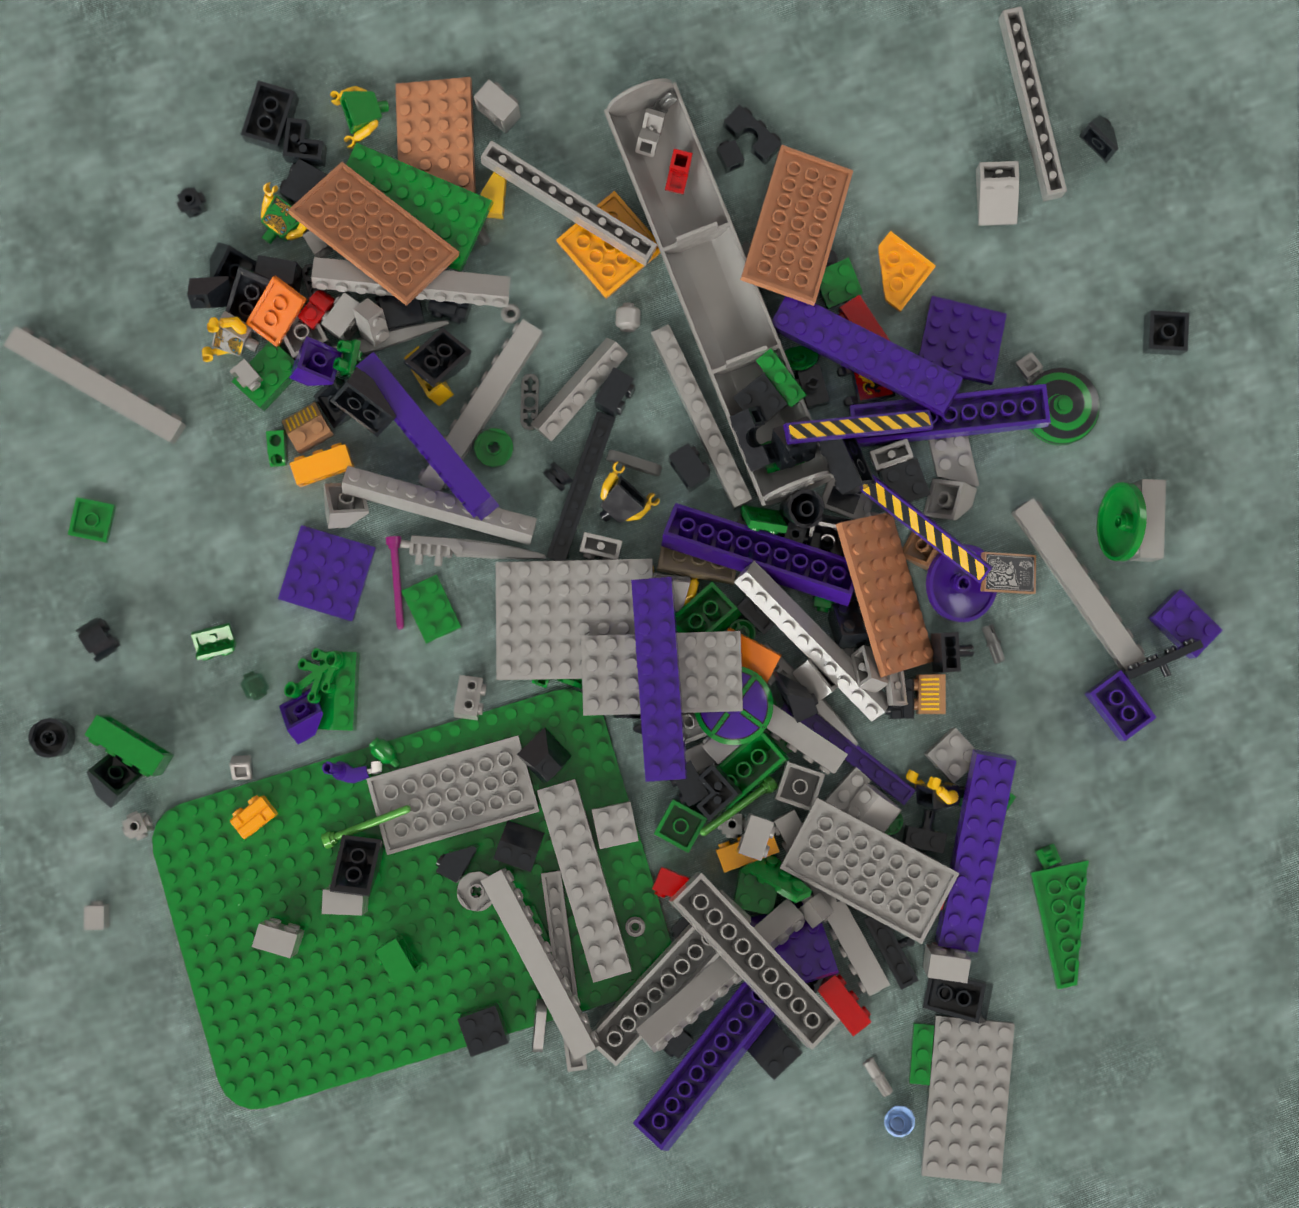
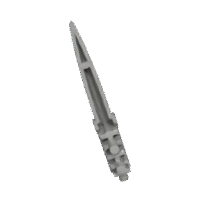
(398, 336)
(445, 547)
(823, 707)

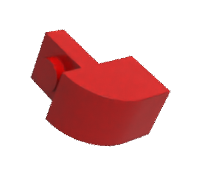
(678, 171)
(317, 306)

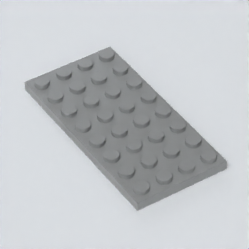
(707, 665)
(453, 794)
(869, 870)
(967, 1099)

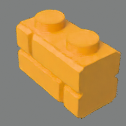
(253, 816)

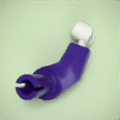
(349, 774)

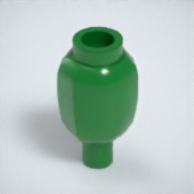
(383, 752)

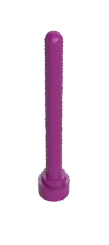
(393, 544)

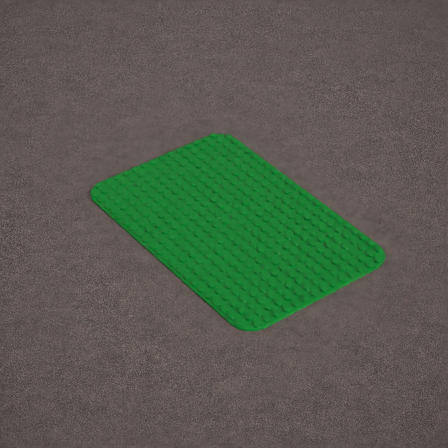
(329, 1011)

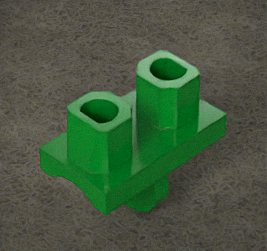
(351, 357)

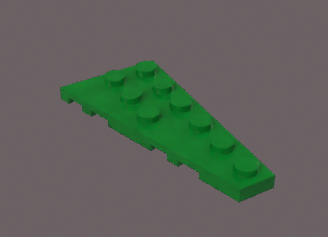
(1061, 910)

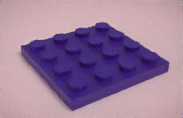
(963, 339)
(327, 573)
(806, 951)

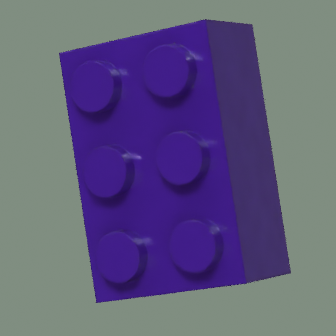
(1182, 619)
(1120, 705)

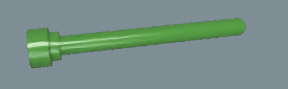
(767, 786)
(331, 838)

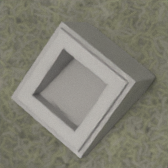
(241, 767)

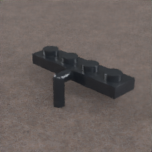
(1161, 660)
(892, 951)

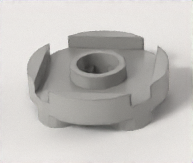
(465, 890)

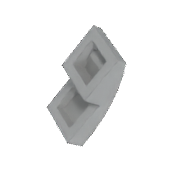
(1029, 367)

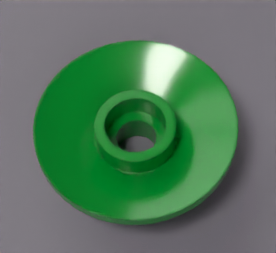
(801, 357)

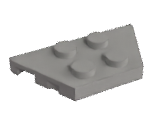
(954, 459)

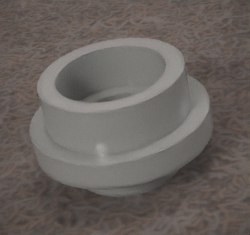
(511, 307)
(635, 933)

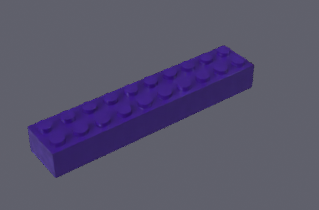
(868, 354)
(968, 414)
(430, 441)
(738, 546)
(659, 679)
(976, 849)
(704, 1068)

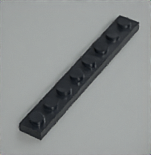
(581, 487)

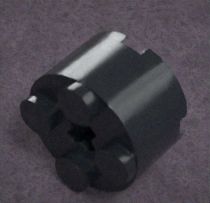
(97, 639)
(46, 747)

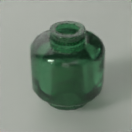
(254, 685)

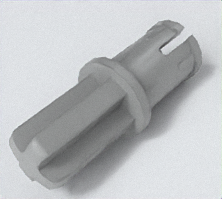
(877, 1077)

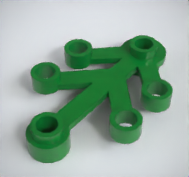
(333, 661)

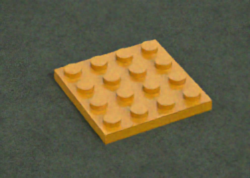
(599, 260)

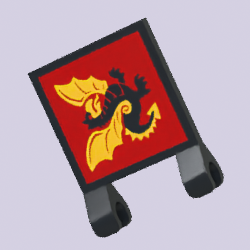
(864, 388)

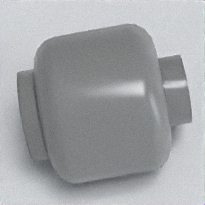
(628, 317)

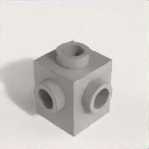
(143, 822)
(733, 832)

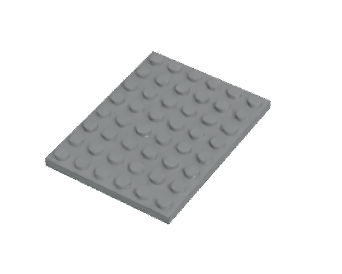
(554, 603)

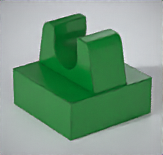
(1048, 856)

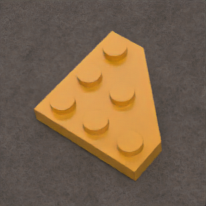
(901, 270)

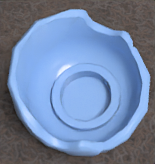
(899, 1121)

